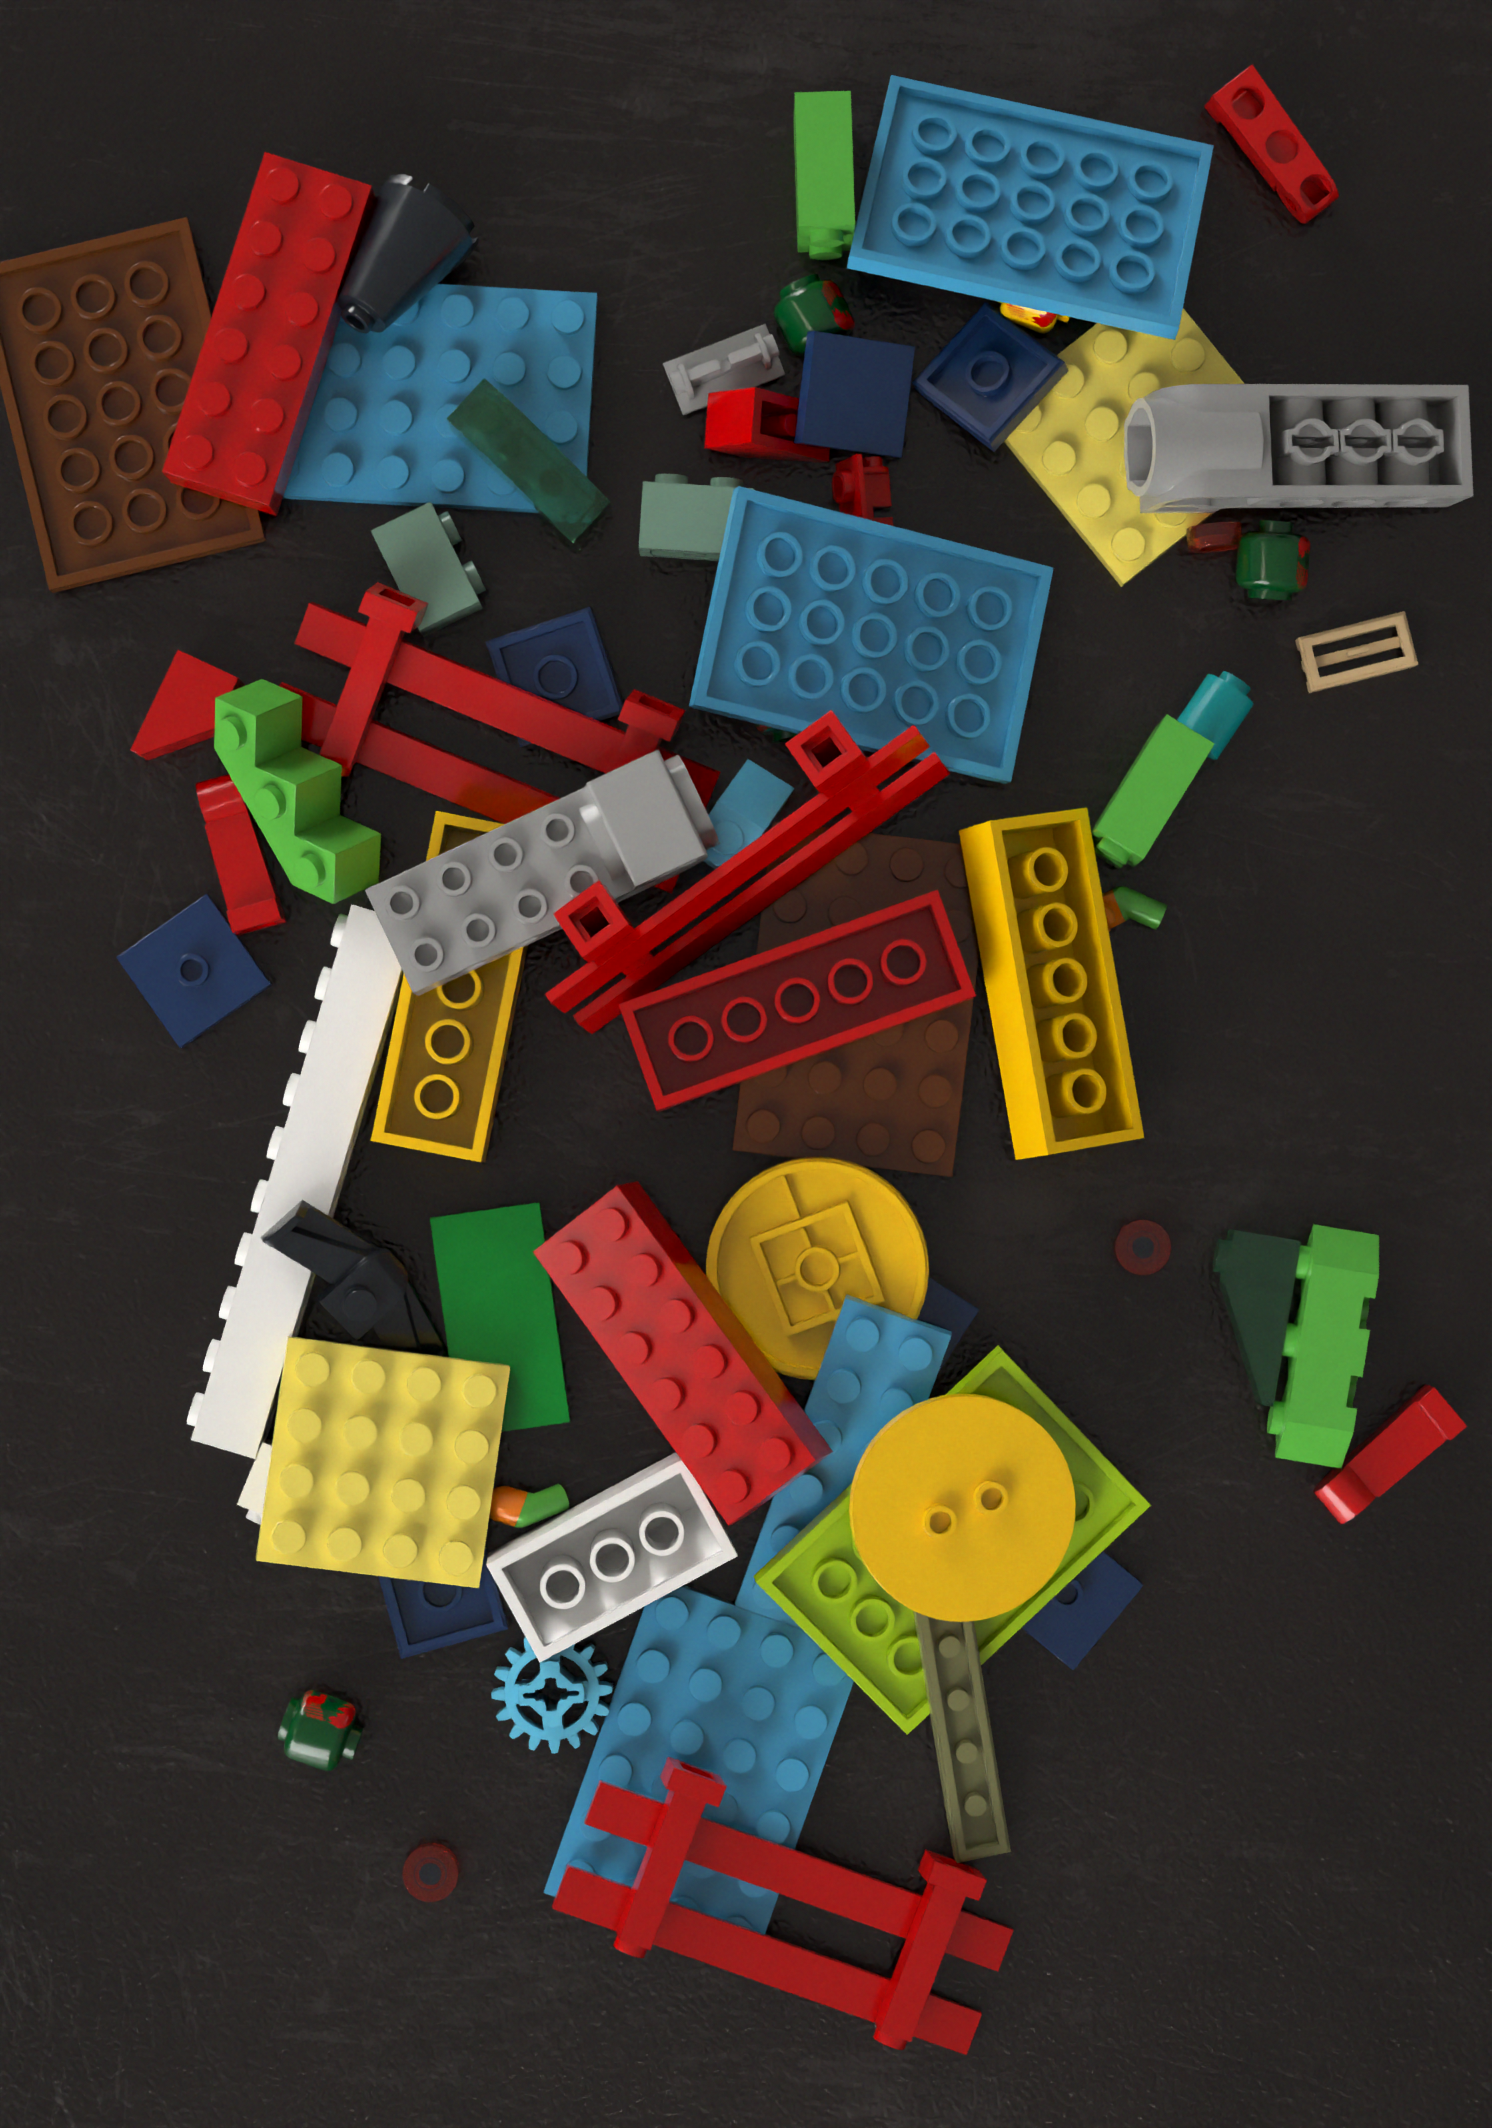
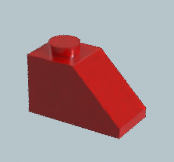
(757, 426)
(183, 707)

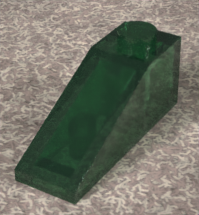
(527, 460)
(1258, 1293)

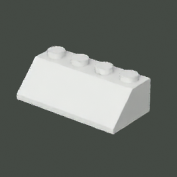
(610, 1556)

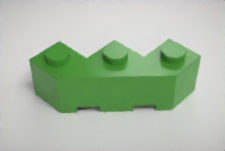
(293, 792)
(1326, 1346)

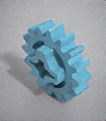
(553, 1715)

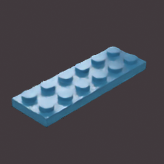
(868, 1375)

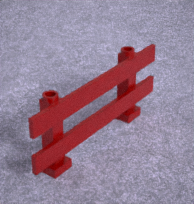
(382, 656)
(843, 779)
(678, 1832)

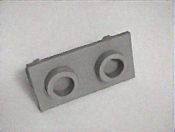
(727, 365)

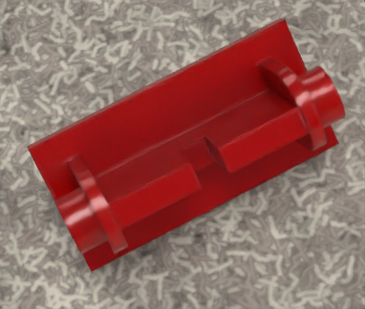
(862, 486)

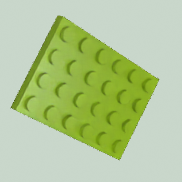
(872, 1634)

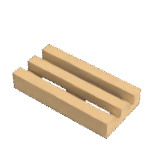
(1311, 664)

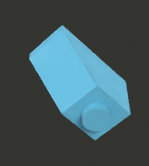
(745, 811)

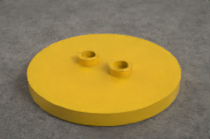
(803, 1242)
(962, 1507)

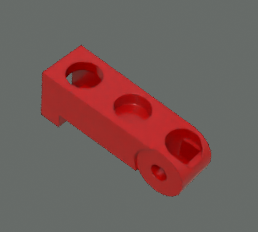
(1273, 144)
(239, 857)
(1389, 1453)

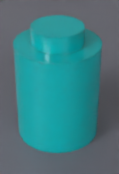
(1217, 710)

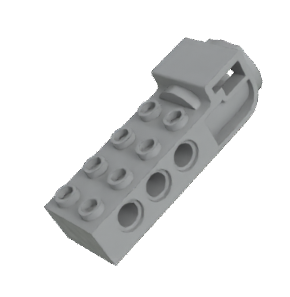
(1298, 447)
(507, 883)

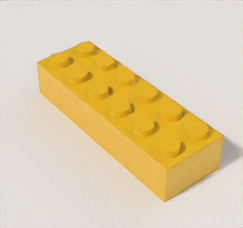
(1051, 983)
(450, 1043)

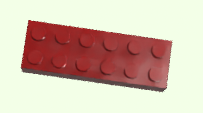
(269, 335)
(797, 1000)
(682, 1351)

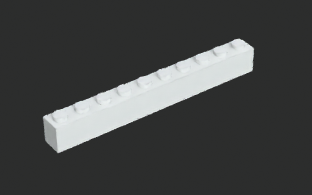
(308, 1166)

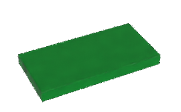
(503, 1307)

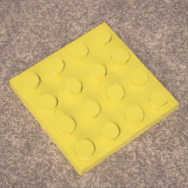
(1077, 437)
(382, 1462)

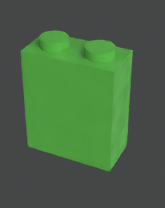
(824, 173)
(1149, 793)

